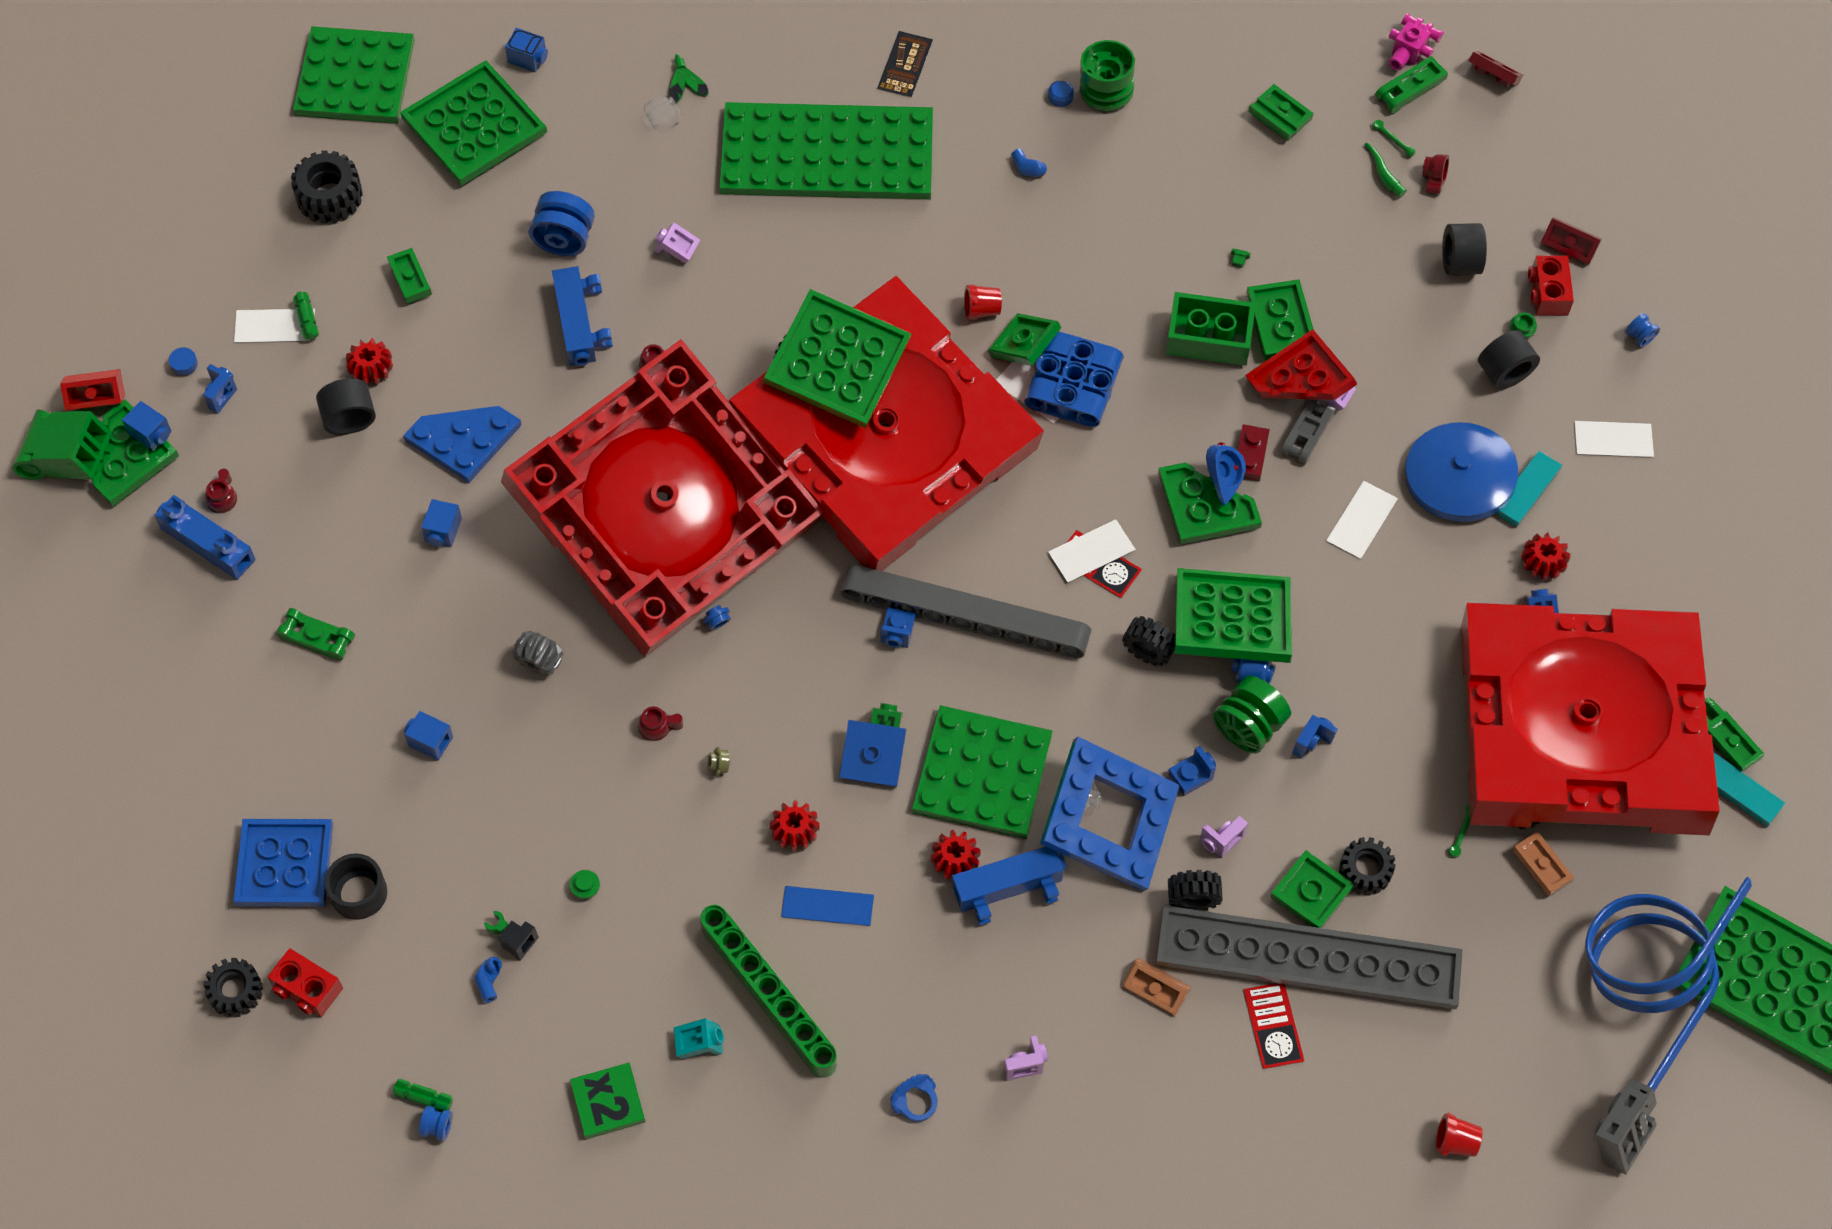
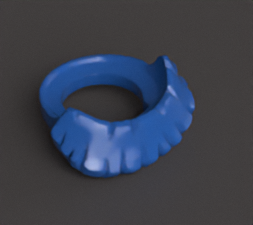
(899, 1099)

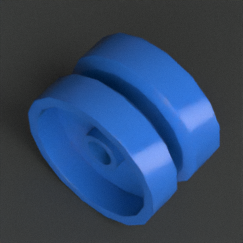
(561, 223)

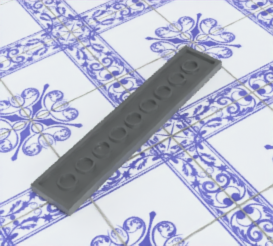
(1310, 957)

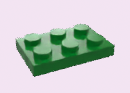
(1279, 315)

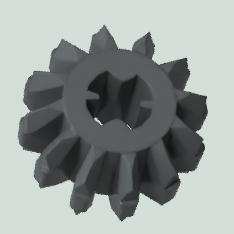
(537, 653)

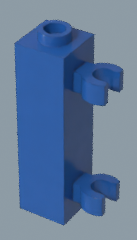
(574, 316)
(204, 537)
(1007, 879)

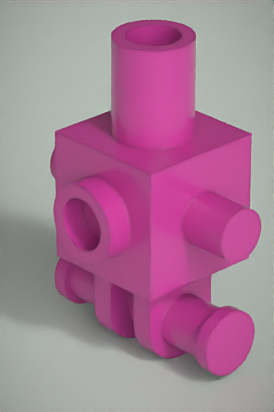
(1412, 41)

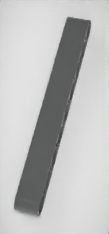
(966, 611)

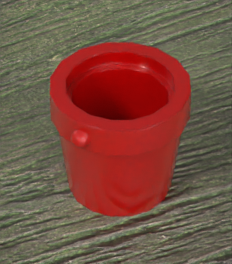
(981, 302)
(1457, 1137)

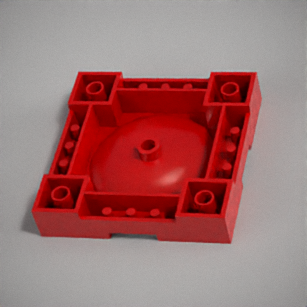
(897, 482)
(648, 557)
(1587, 719)

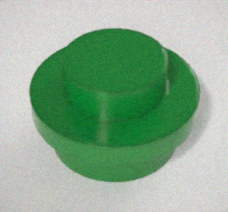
(1525, 323)
(584, 884)

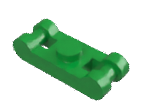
(315, 634)

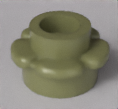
(719, 761)

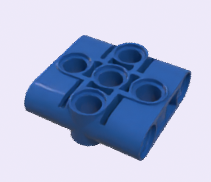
(1086, 399)

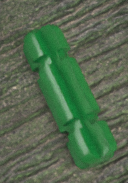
(306, 316)
(422, 1095)

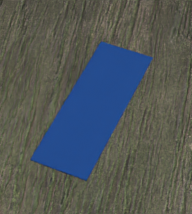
(827, 905)

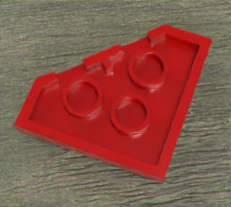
(1302, 372)

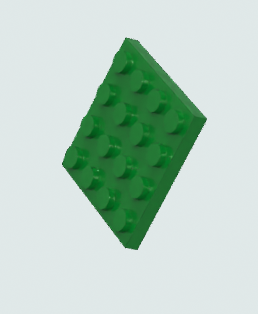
(354, 74)
(473, 122)
(837, 358)
(1233, 615)
(982, 772)

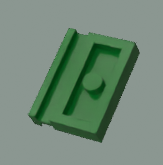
(1281, 112)

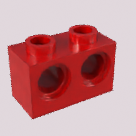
(1556, 285)
(309, 978)

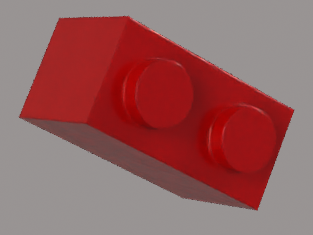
(92, 389)

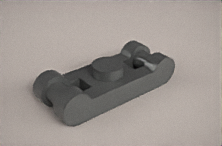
(1308, 430)

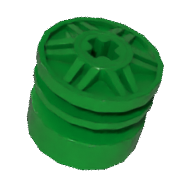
(1107, 75)
(1252, 714)

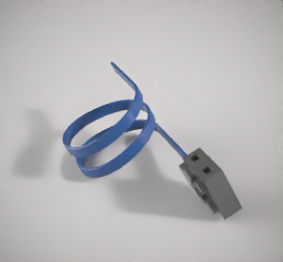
(1628, 1118)

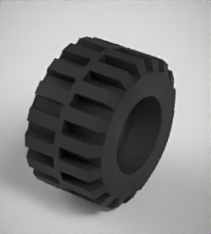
(322, 170)

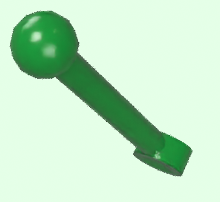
(1379, 126)
(1455, 850)

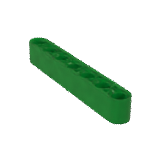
(772, 1003)

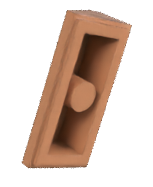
(1156, 986)

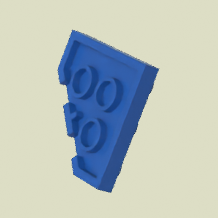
(464, 438)

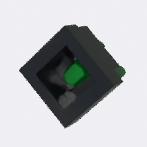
(513, 937)

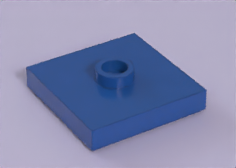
(873, 753)

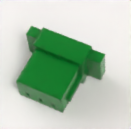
(1239, 257)

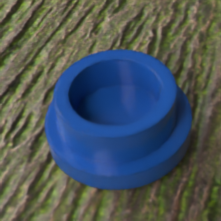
(717, 617)

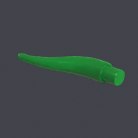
(1385, 176)

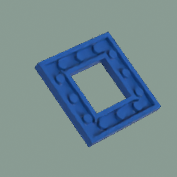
(1062, 827)

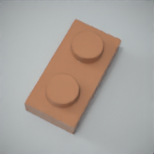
(1543, 864)

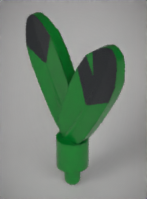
(684, 77)

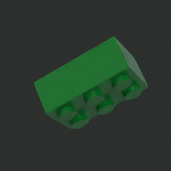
(1210, 328)

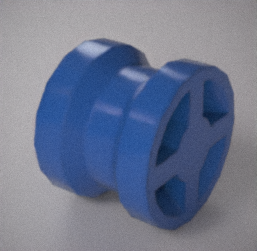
(1642, 330)
(435, 1123)

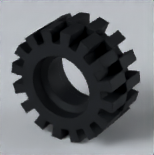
(1149, 641)
(1377, 853)
(1195, 890)
(225, 972)

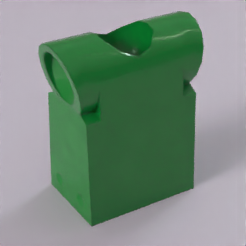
(62, 446)

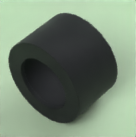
(1464, 249)
(1508, 359)
(345, 406)
(347, 868)

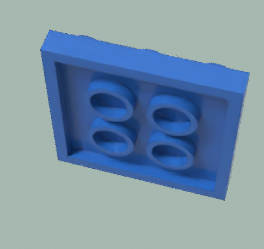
(283, 862)

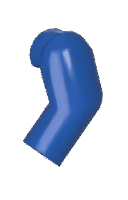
(1026, 166)
(485, 978)

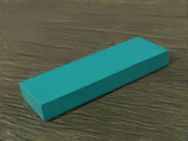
(1530, 487)
(1746, 792)

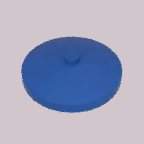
(1461, 472)

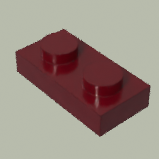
(1486, 64)
(1571, 240)
(1253, 448)

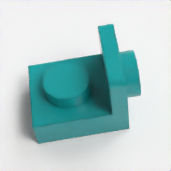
(698, 1038)

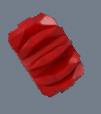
(369, 361)
(1545, 556)
(791, 835)
(944, 856)

